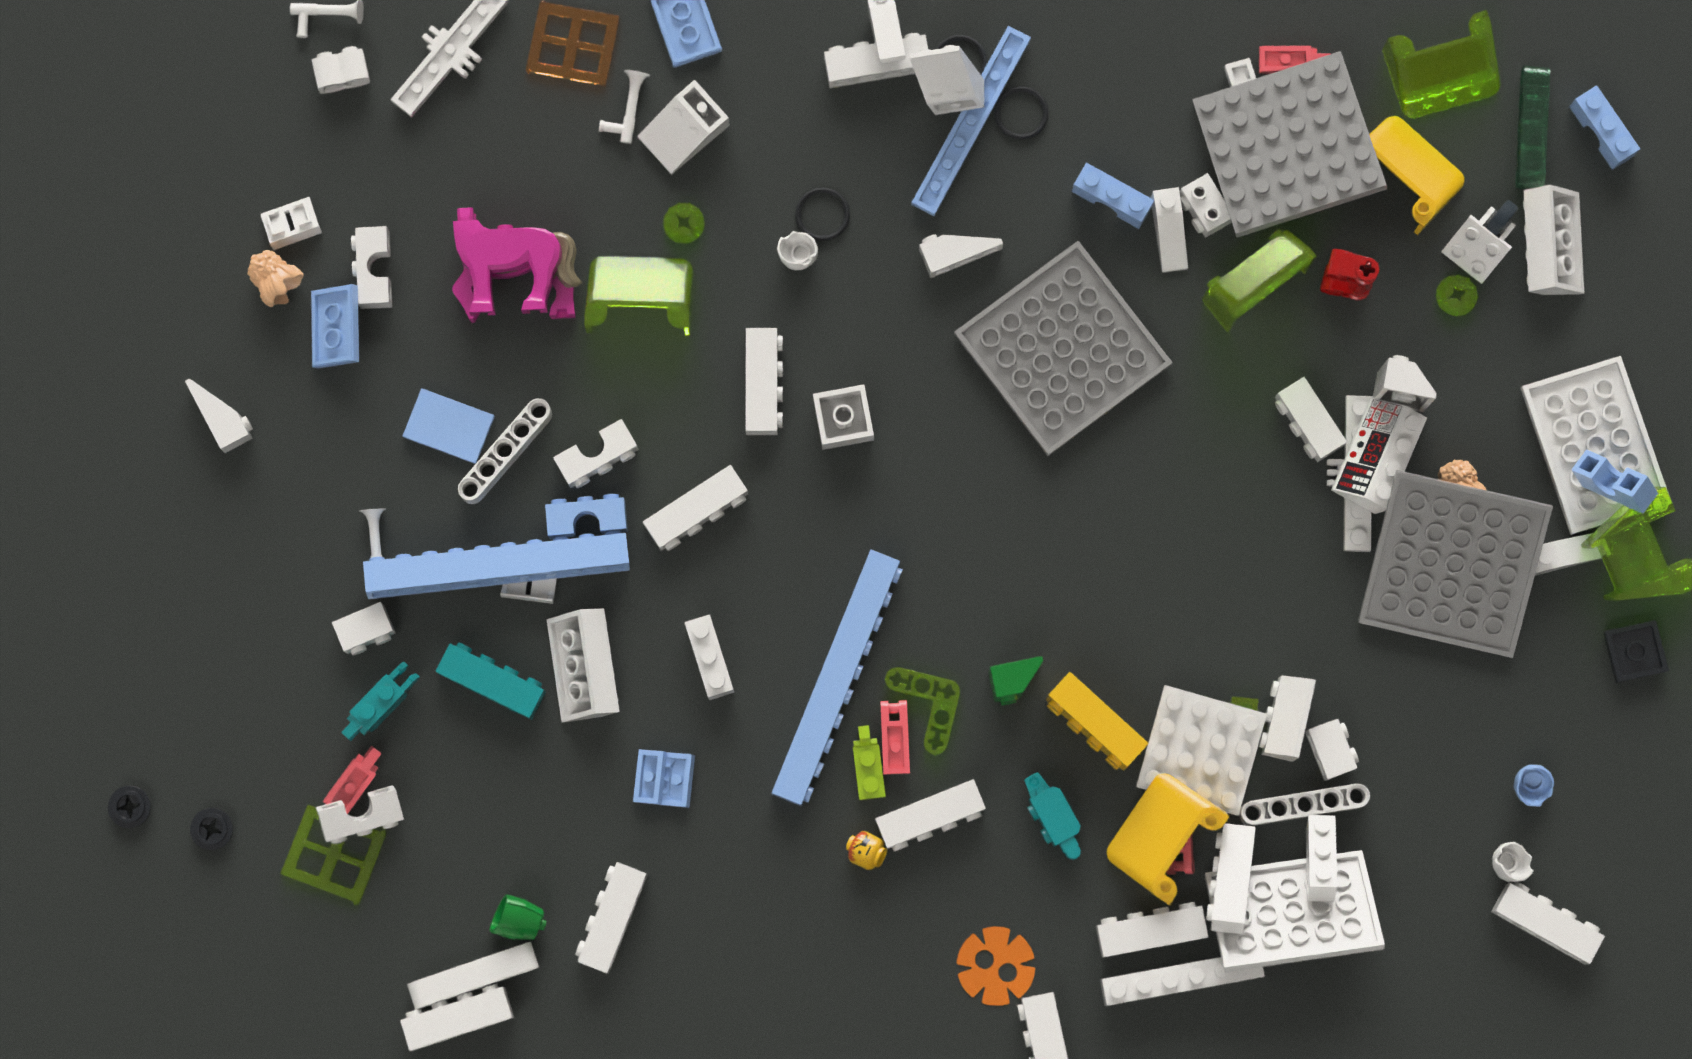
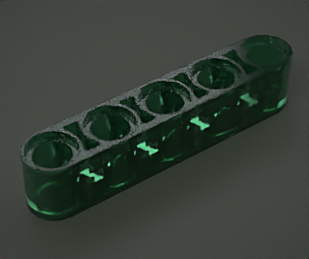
(1532, 127)

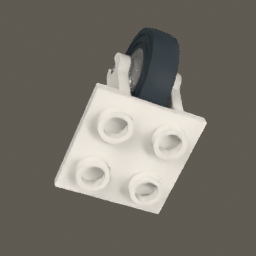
(1477, 247)

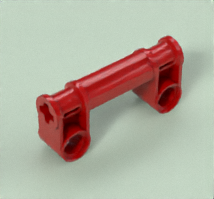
(1349, 275)

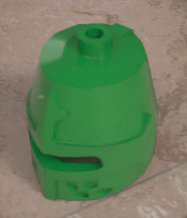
(517, 919)

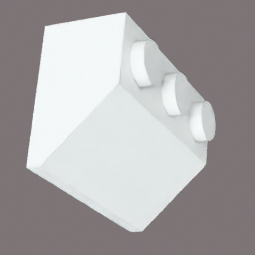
(1403, 384)
(1287, 717)

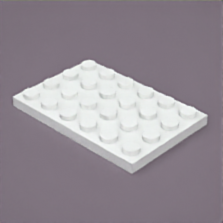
(1595, 413)
(1289, 928)

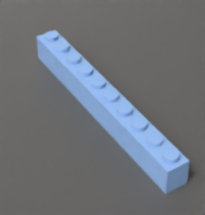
(496, 565)
(836, 677)

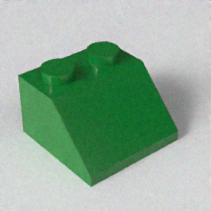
(1012, 678)

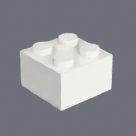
(843, 417)

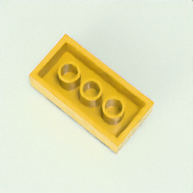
(1096, 721)

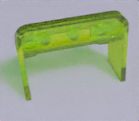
(1257, 277)

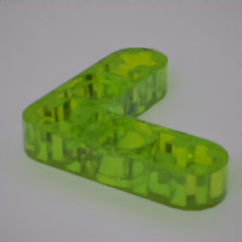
(939, 702)

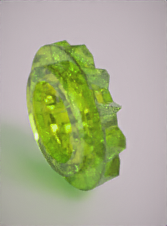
(683, 234)
(1454, 306)

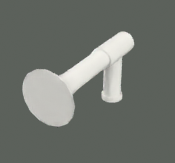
(354, 10)
(627, 128)
(373, 518)

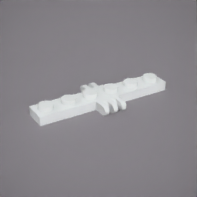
(447, 52)
(1356, 518)

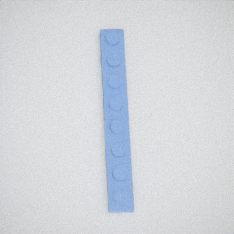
(970, 123)

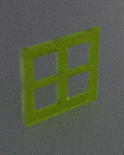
(322, 882)

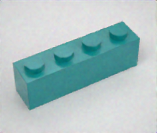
(491, 681)

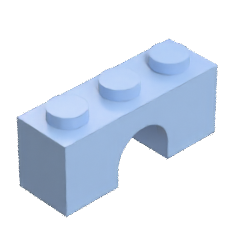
(1615, 140)
(1125, 201)
(1626, 488)
(563, 515)

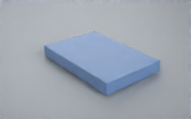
(686, 30)
(335, 326)
(448, 426)

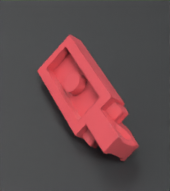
(1282, 57)
(354, 779)

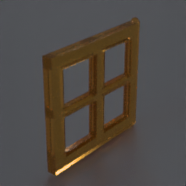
(572, 43)

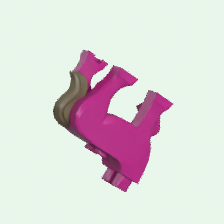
(509, 254)

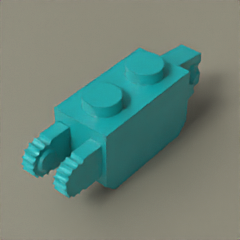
(379, 703)
(1054, 815)

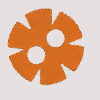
(977, 978)

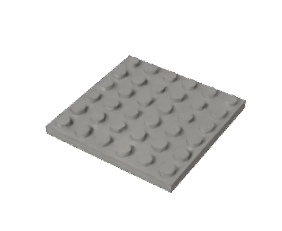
(1289, 144)
(1063, 348)
(1454, 563)

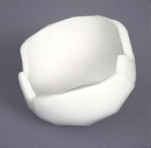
(797, 250)
(1512, 862)

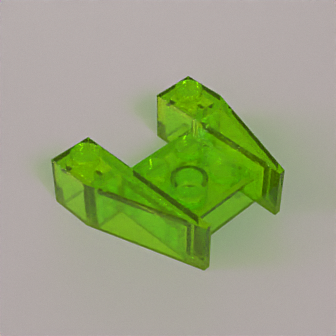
(1635, 556)

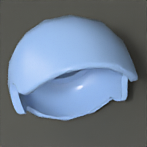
(1533, 785)

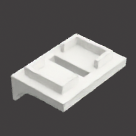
(303, 220)
(541, 591)

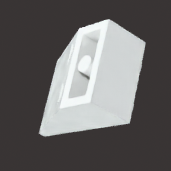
(948, 80)
(684, 127)

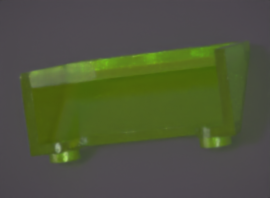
(1444, 73)
(640, 284)

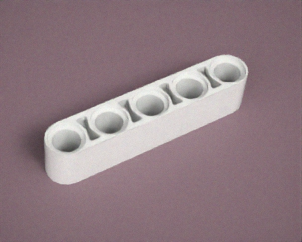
(510, 439)
(1315, 798)
(473, 975)

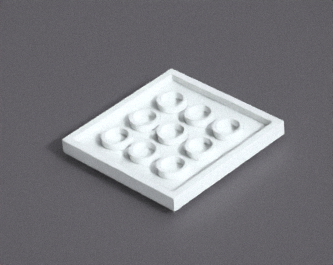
(1203, 746)

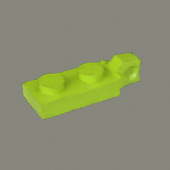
(868, 766)

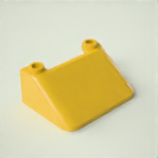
(1417, 167)
(1159, 831)

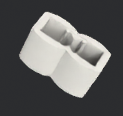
(340, 70)

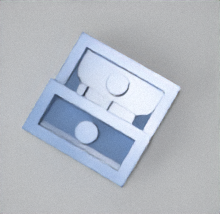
(664, 778)

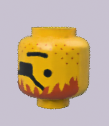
(866, 850)

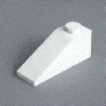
(886, 30)
(1169, 229)
(951, 251)
(224, 422)
(1565, 554)

